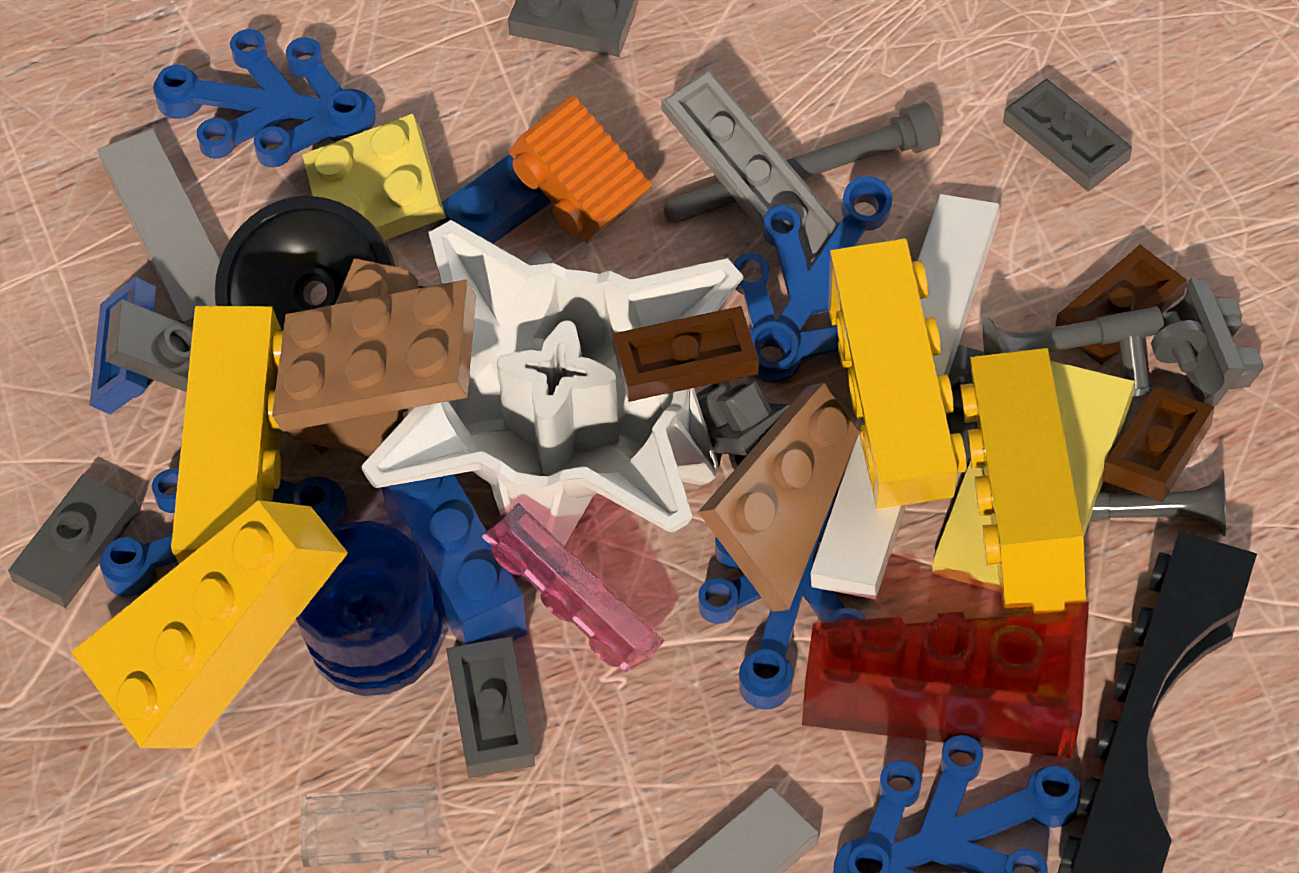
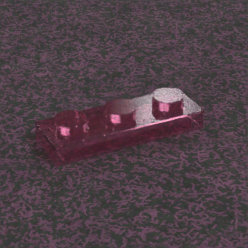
(571, 589)

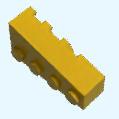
(893, 373)
(228, 423)
(1025, 481)
(209, 623)

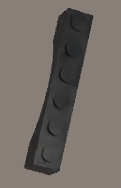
(1193, 616)

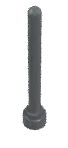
(912, 129)

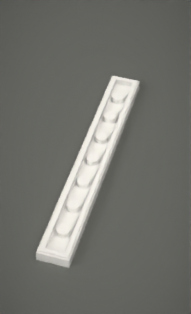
(858, 534)

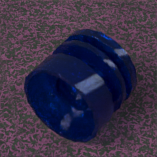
(375, 615)

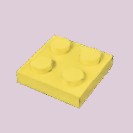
(380, 176)

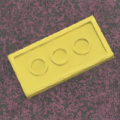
(1092, 419)

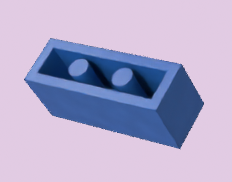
(470, 585)

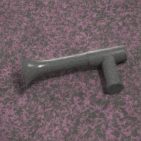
(1124, 327)
(1203, 503)

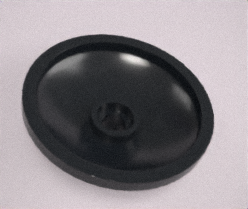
(291, 250)

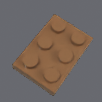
(375, 355)

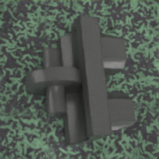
(1201, 342)
(737, 417)

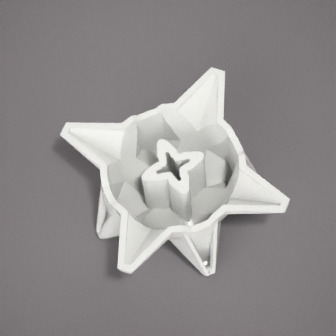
(548, 395)

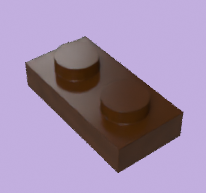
(1131, 285)
(685, 353)
(1158, 444)

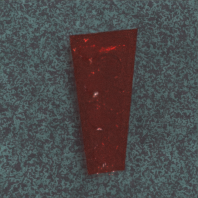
(994, 679)

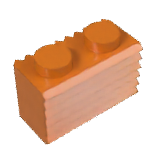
(578, 169)

